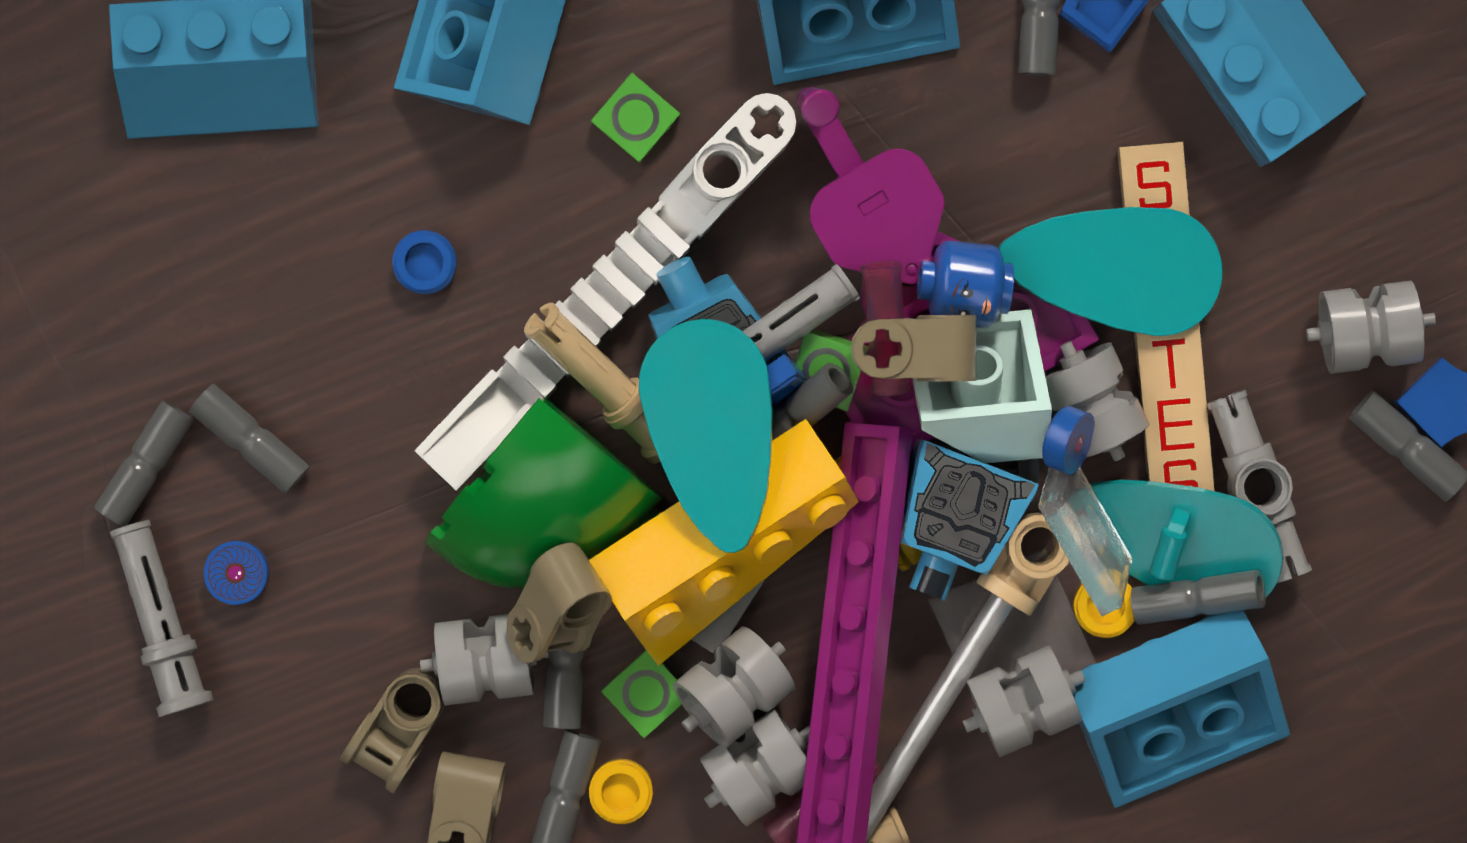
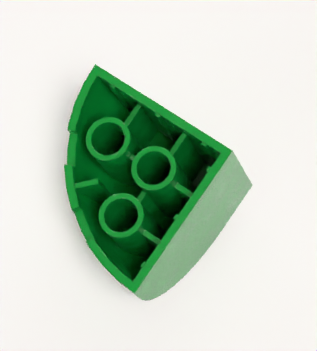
(540, 491)

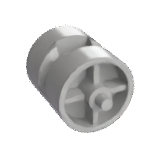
(1381, 325)
(1089, 384)
(477, 661)
(740, 680)
(1024, 701)
(758, 767)

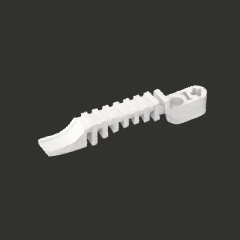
(616, 284)

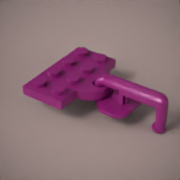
(894, 213)

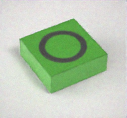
(635, 117)
(823, 348)
(644, 693)

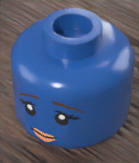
(967, 281)

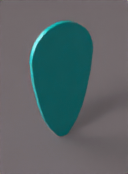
(1121, 267)
(711, 425)
(1190, 532)

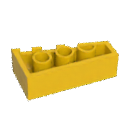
(677, 582)

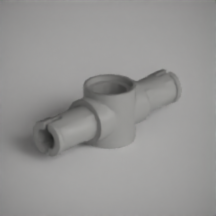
(1245, 454)

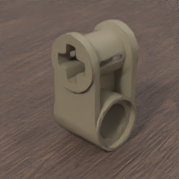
(929, 348)
(557, 605)
(390, 735)
(466, 798)

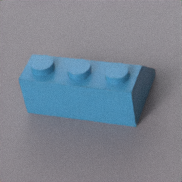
(843, 35)
(480, 54)
(214, 66)
(1262, 68)
(1179, 706)

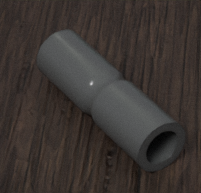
(1039, 38)
(812, 399)
(243, 433)
(1402, 440)
(139, 470)
(1206, 596)
(563, 690)
(567, 787)

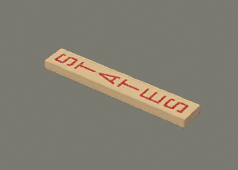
(1170, 365)

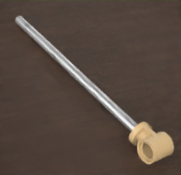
(1012, 584)

